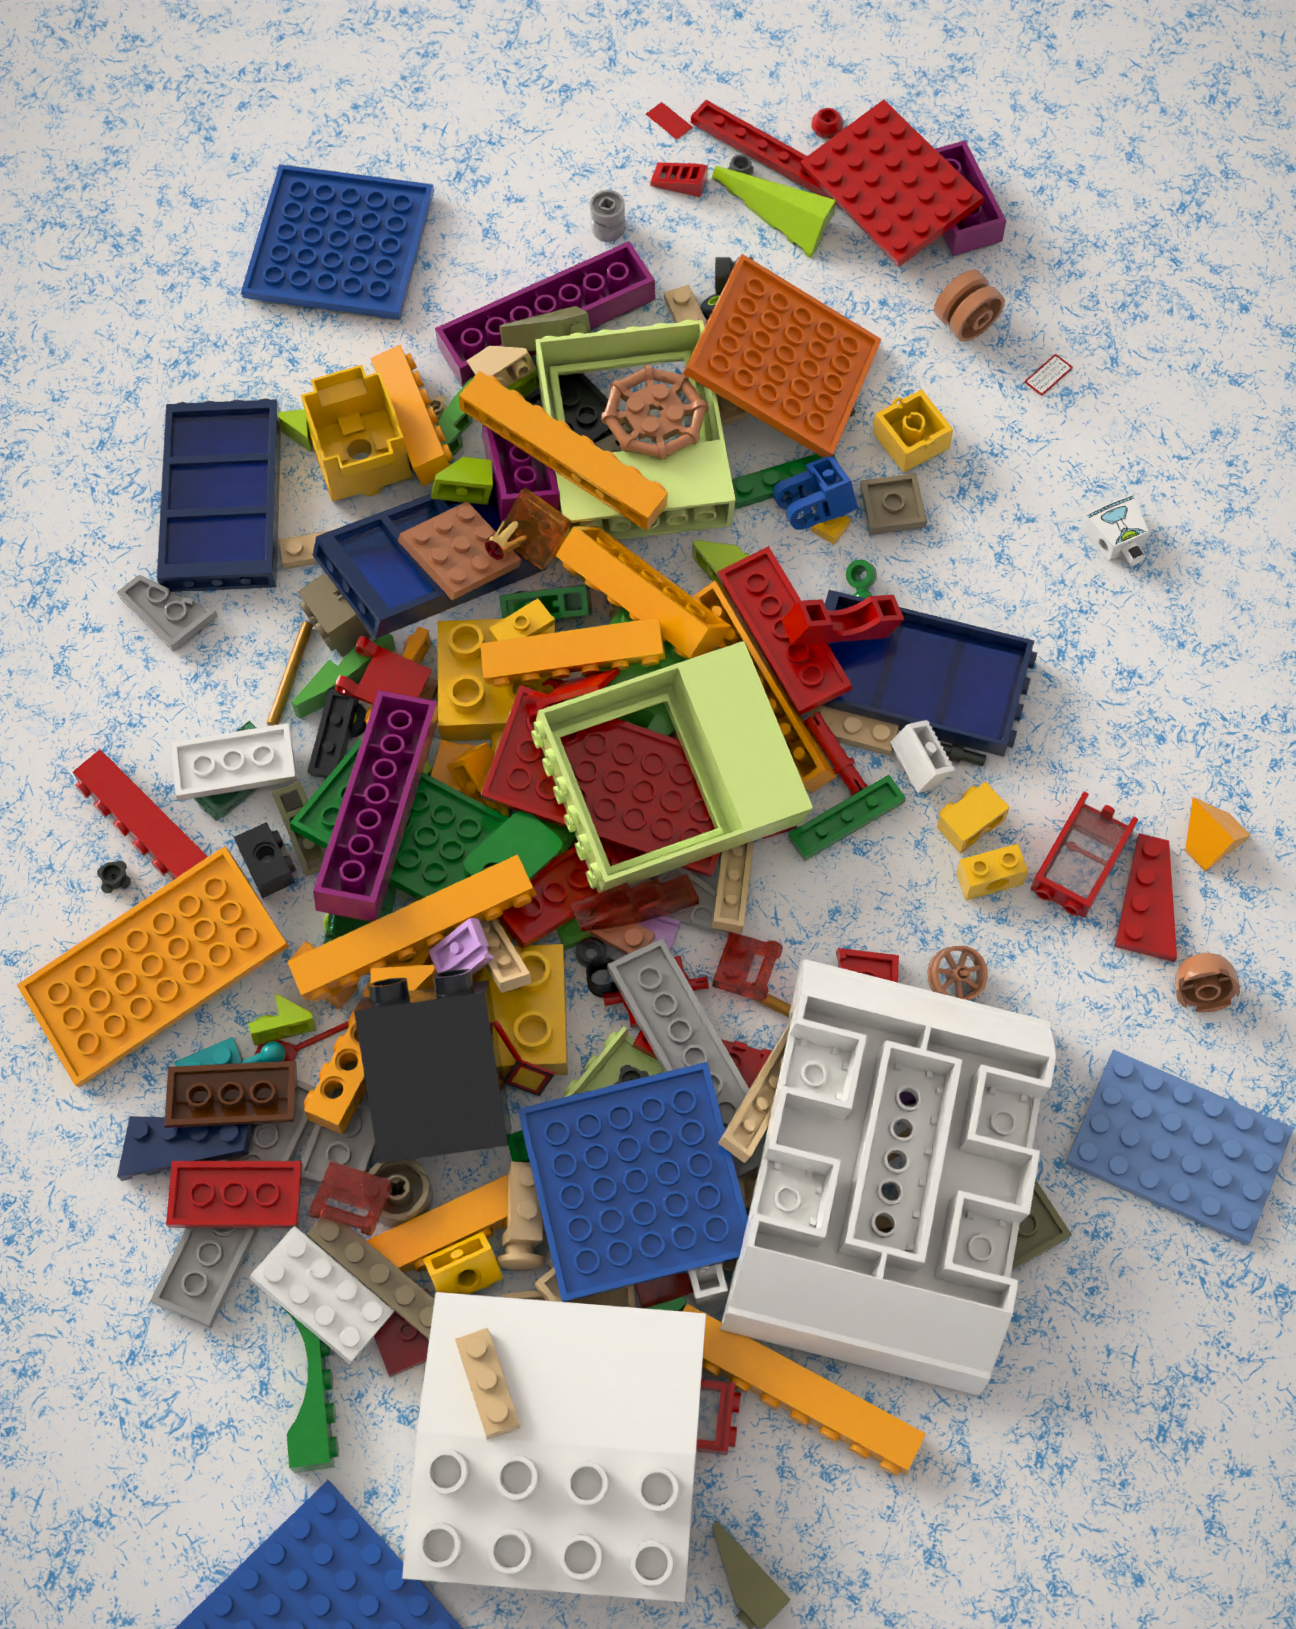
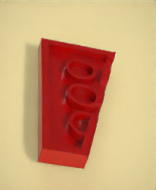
(1148, 906)

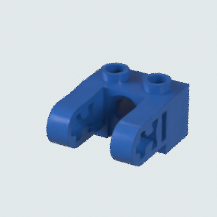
(823, 487)

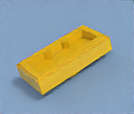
(523, 623)

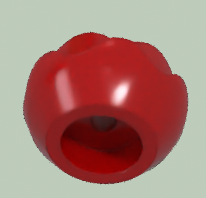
(827, 122)

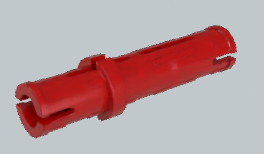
(841, 762)

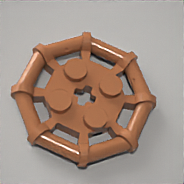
(654, 398)

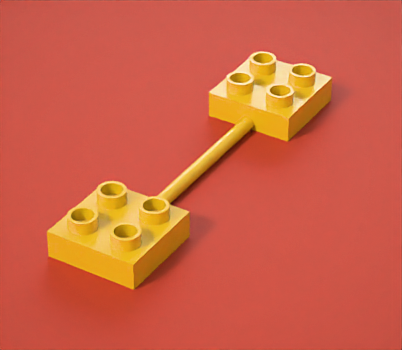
(476, 710)

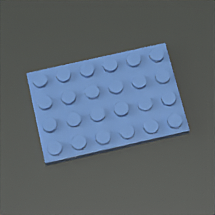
(1180, 1147)

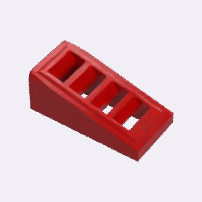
(693, 184)

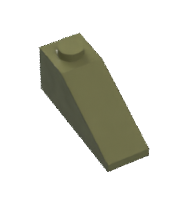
(557, 323)
(290, 801)
(752, 1589)

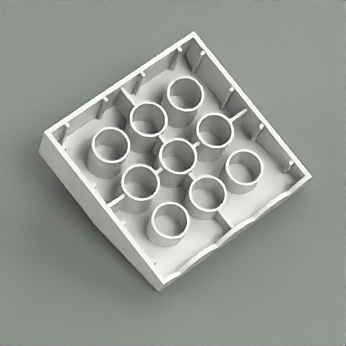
(594, 1477)

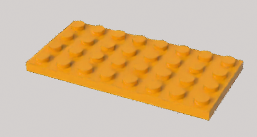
(152, 966)

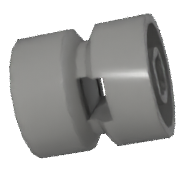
(607, 215)

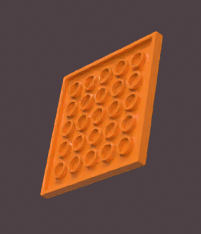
(783, 356)

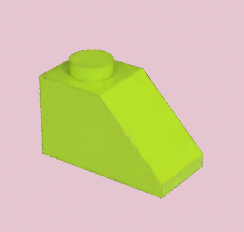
(464, 481)
(715, 556)

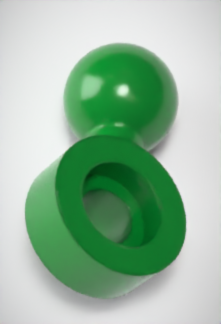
(853, 577)

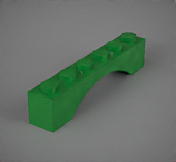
(310, 1436)

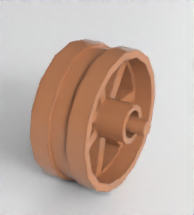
(958, 973)

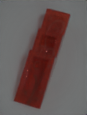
(634, 905)

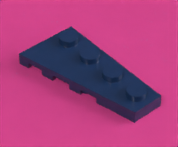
(153, 1147)

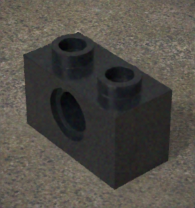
(256, 845)

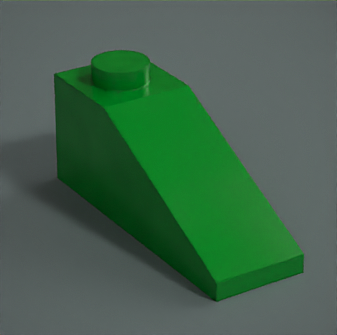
(559, 601)

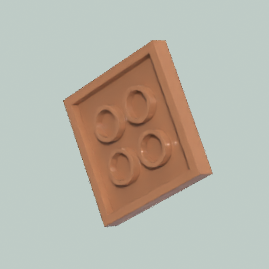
(454, 550)

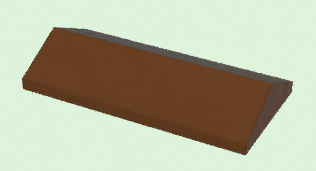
(231, 1094)

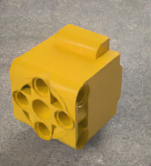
(351, 417)

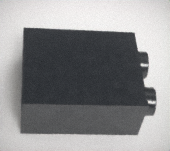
(432, 1067)

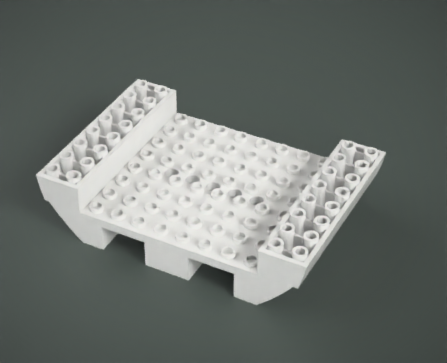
(938, 1285)

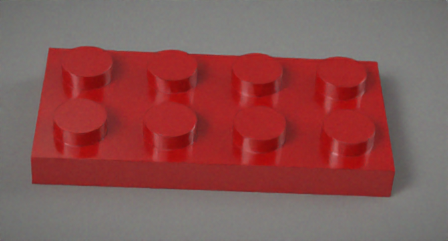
(234, 1194)

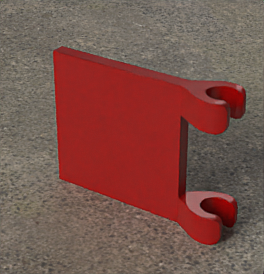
(384, 673)
(571, 688)

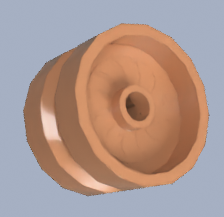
(969, 305)

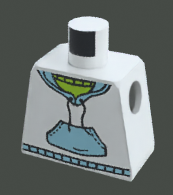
(1117, 530)

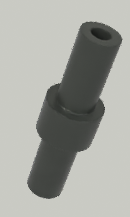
(957, 753)

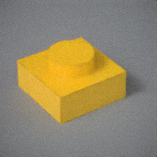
(832, 529)

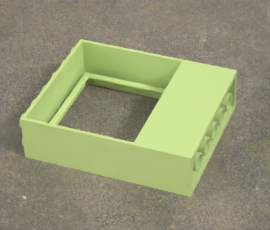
(694, 476)
(729, 745)

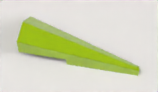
(792, 211)

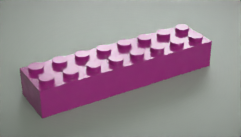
(600, 286)
(376, 807)

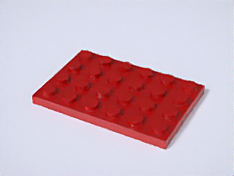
(892, 182)

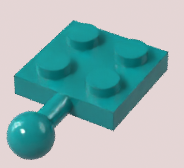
(228, 1053)

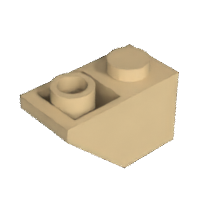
(503, 363)

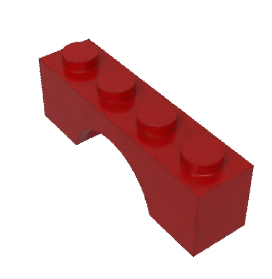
(813, 624)

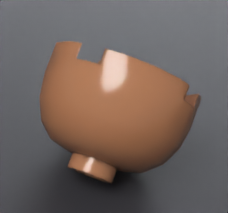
(1206, 982)

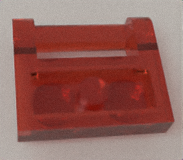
(737, 963)
(353, 1188)

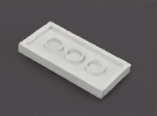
(233, 761)
(321, 1294)

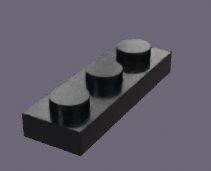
(332, 733)

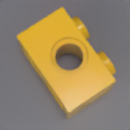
(991, 872)
(470, 1255)

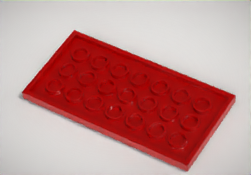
(628, 776)

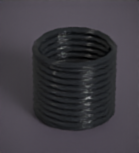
(598, 964)

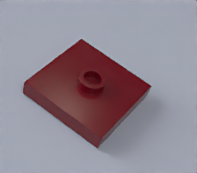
(401, 1345)

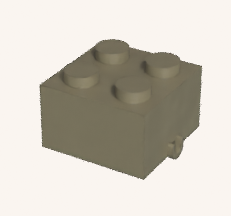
(331, 615)

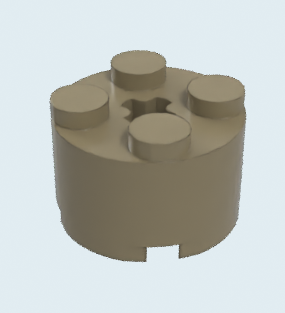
(417, 1187)

